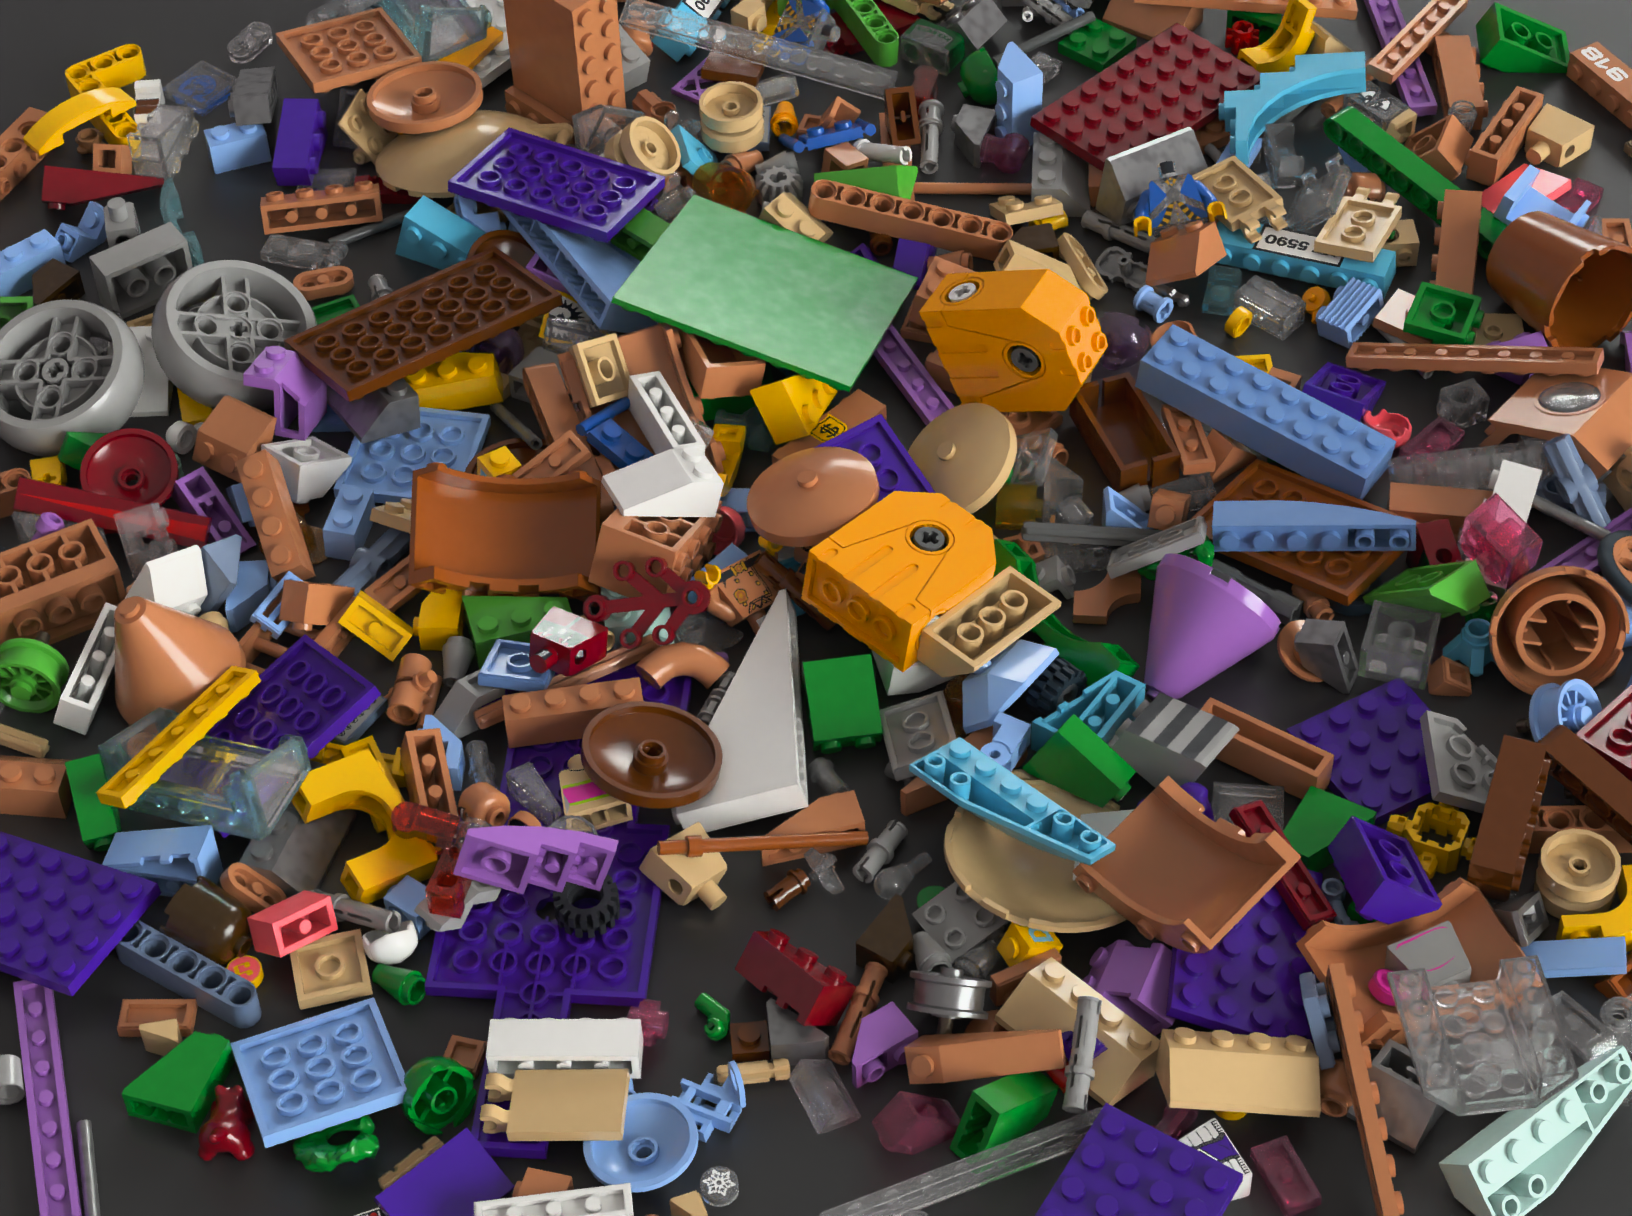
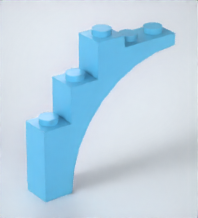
(1282, 92)

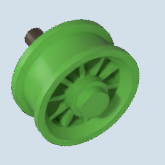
(31, 674)

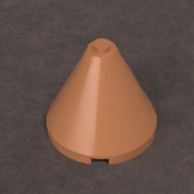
(1558, 628)
(166, 657)

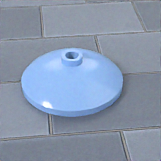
(653, 1128)

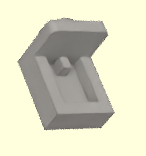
(1055, 575)

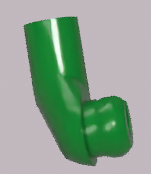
(717, 1016)

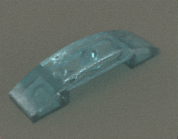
(171, 211)

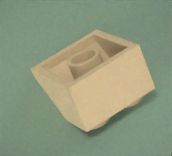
(794, 215)

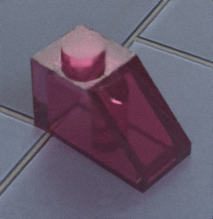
(915, 1123)

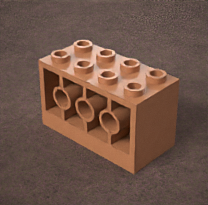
(678, 540)
(57, 584)

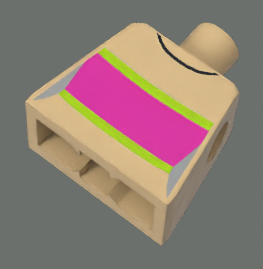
(587, 800)

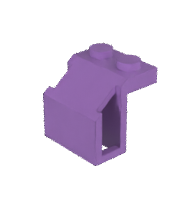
(294, 387)
(1134, 981)

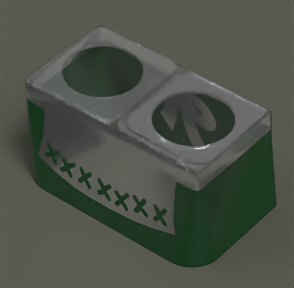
(932, 46)

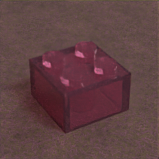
(1500, 541)

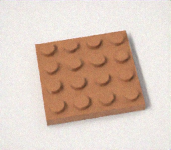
(347, 49)

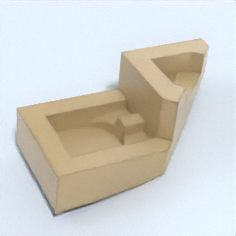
(1403, 125)

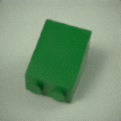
(841, 703)

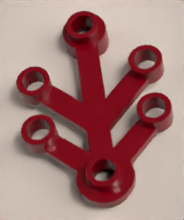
(652, 602)

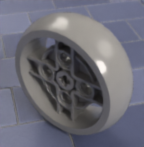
(240, 316)
(64, 376)

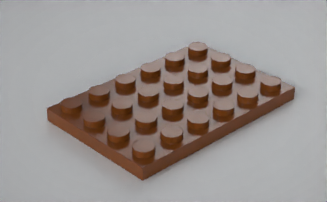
(1328, 573)

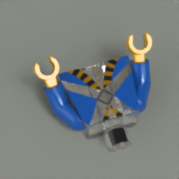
(807, 24)
(1174, 202)

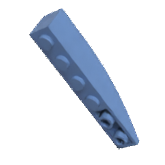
(1307, 527)

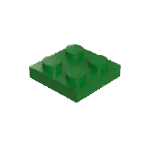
(1097, 45)

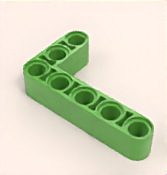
(867, 26)

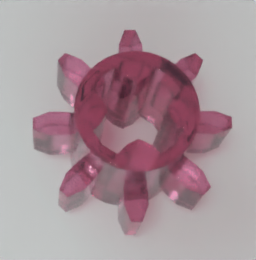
(653, 1021)

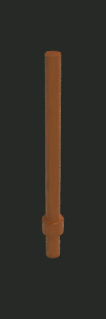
(695, 846)

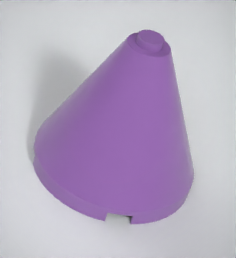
(1200, 626)

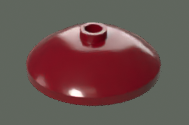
(126, 457)

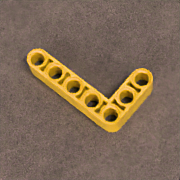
(107, 70)

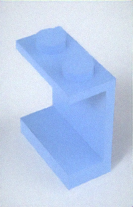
(1524, 199)

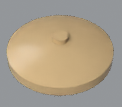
(966, 454)

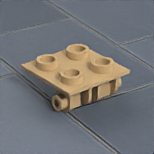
(364, 131)

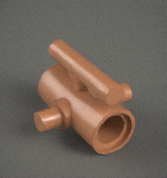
(413, 691)

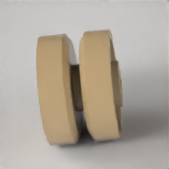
(731, 117)
(646, 146)
(1577, 873)

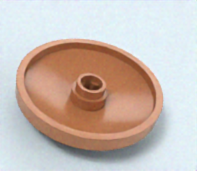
(424, 97)
(811, 495)

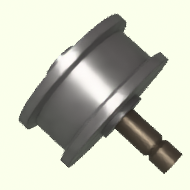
(948, 996)

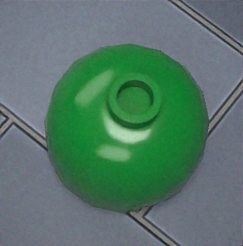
(979, 78)
(437, 1094)

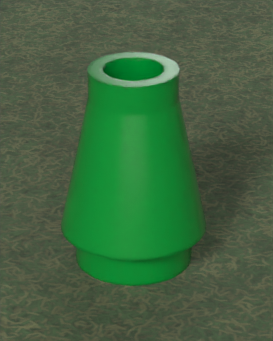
(403, 984)

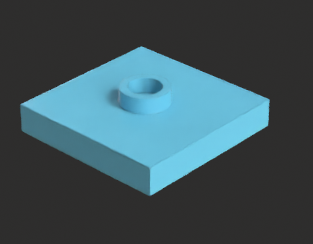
(692, 150)

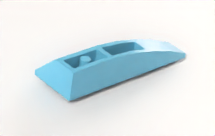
(1009, 802)

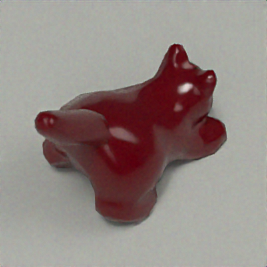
(227, 1126)

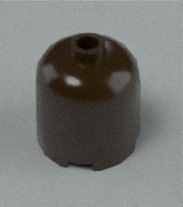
(209, 921)

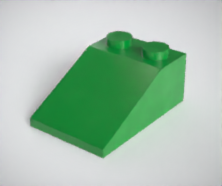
(1520, 43)

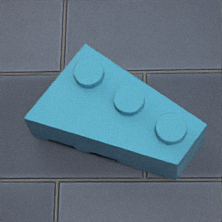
(435, 235)
(1100, 707)

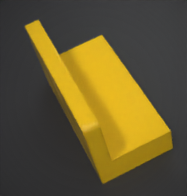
(376, 625)

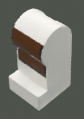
(148, 96)

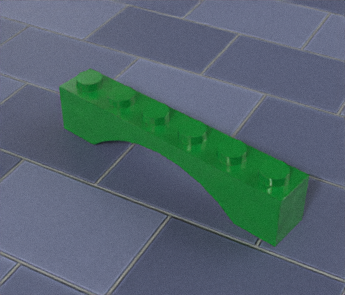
(1092, 658)

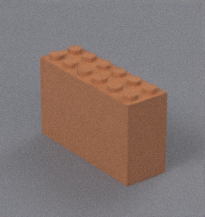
(566, 53)

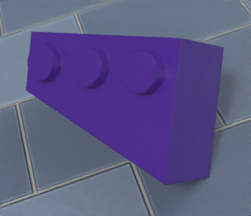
(299, 142)

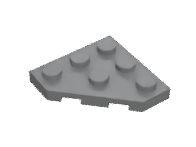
(1456, 767)

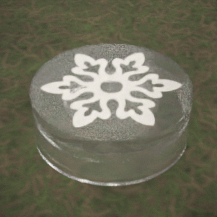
(719, 1186)

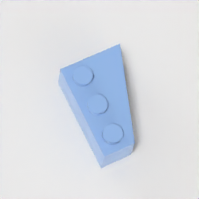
(167, 856)

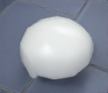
(391, 947)

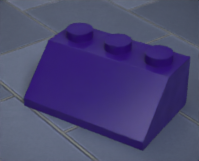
(1382, 873)

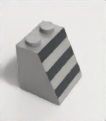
(1171, 740)

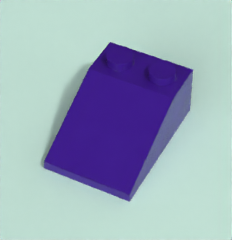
(1345, 390)

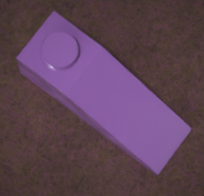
(199, 495)

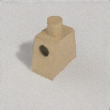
(1557, 137)
(687, 877)

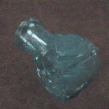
(757, 433)

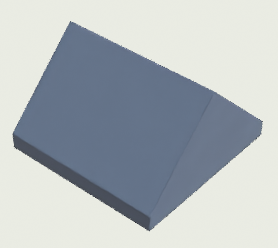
(220, 571)

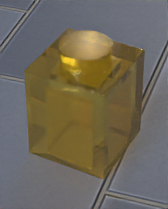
(1016, 505)

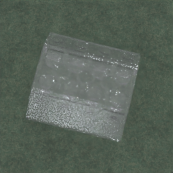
(1485, 1040)

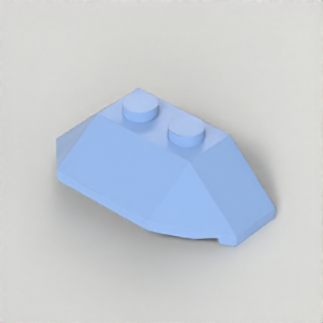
(1002, 682)

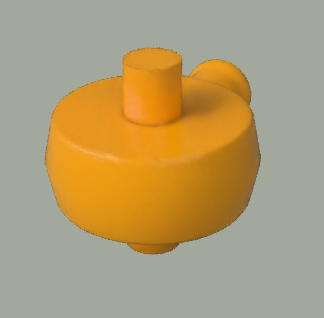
(1315, 298)

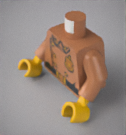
(739, 589)

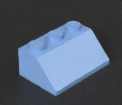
(1018, 93)
(24, 259)

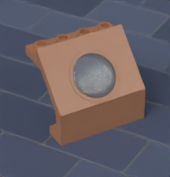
(1589, 408)

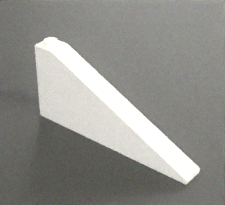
(758, 732)

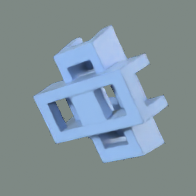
(728, 1099)

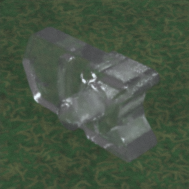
(823, 868)

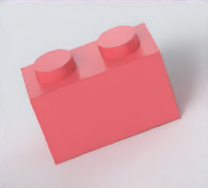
(292, 923)

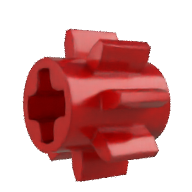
(1241, 36)

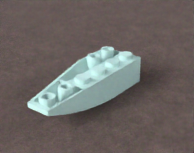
(1532, 1150)

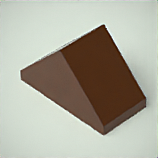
(901, 116)

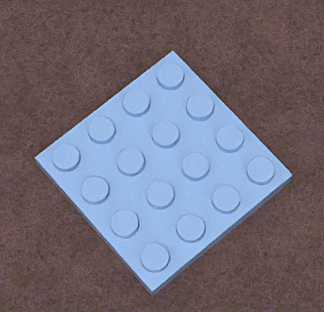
(390, 461)
(320, 1072)

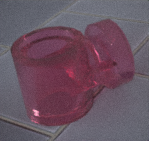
(1006, 152)

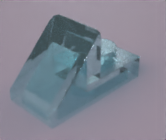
(1220, 290)

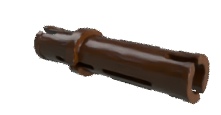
(785, 579)

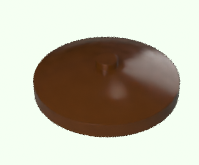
(651, 754)

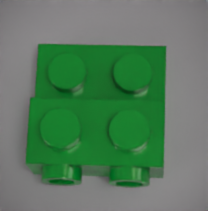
(1444, 315)

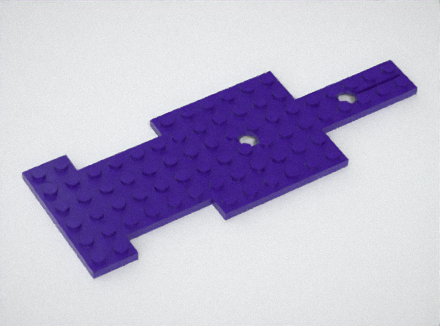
(533, 962)

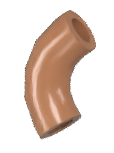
(679, 660)

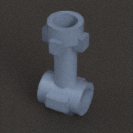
(1335, 894)

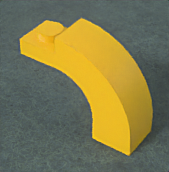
(1290, 39)
(1608, 924)

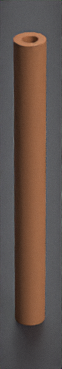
(973, 188)

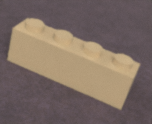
(984, 624)
(1049, 1001)
(1239, 1072)

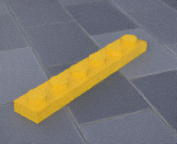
(178, 737)

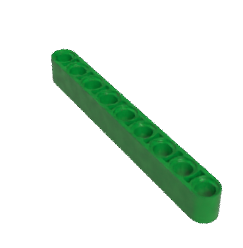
(1401, 169)

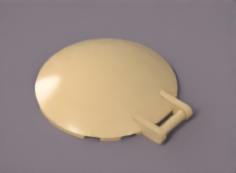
(429, 160)
(1022, 880)

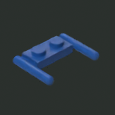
(819, 137)
(611, 438)

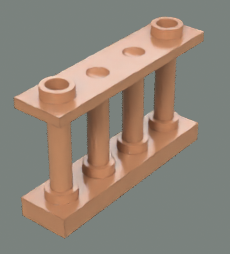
(332, 637)

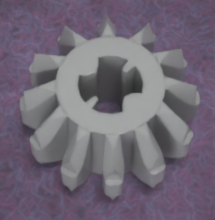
(776, 181)

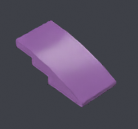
(534, 855)

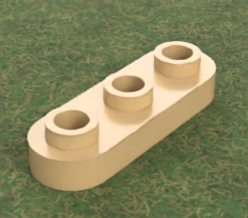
(1081, 266)

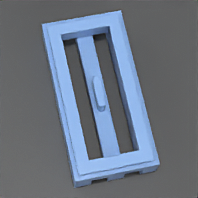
(268, 623)

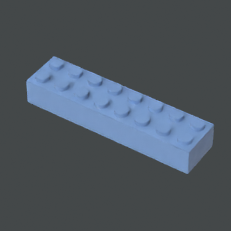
(1264, 413)

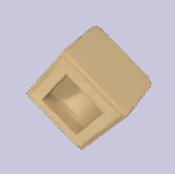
(161, 1036)
(688, 1205)

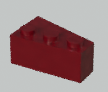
(795, 978)

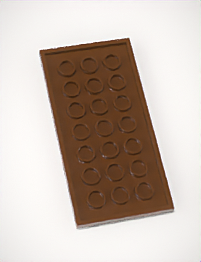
(423, 323)

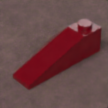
(78, 186)

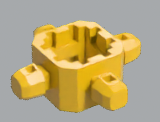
(1445, 820)

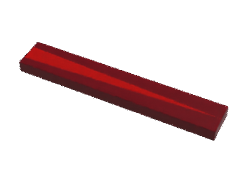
(80, 505)

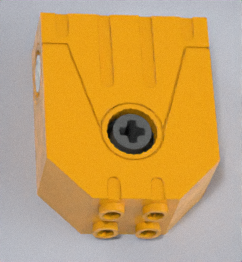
(1014, 338)
(899, 570)

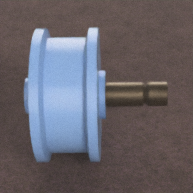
(1566, 705)

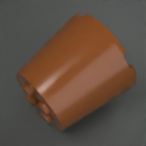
(1563, 279)

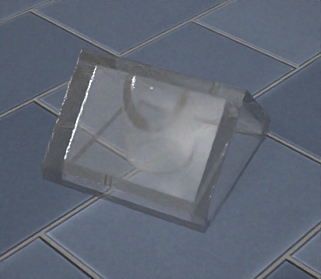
(599, 124)

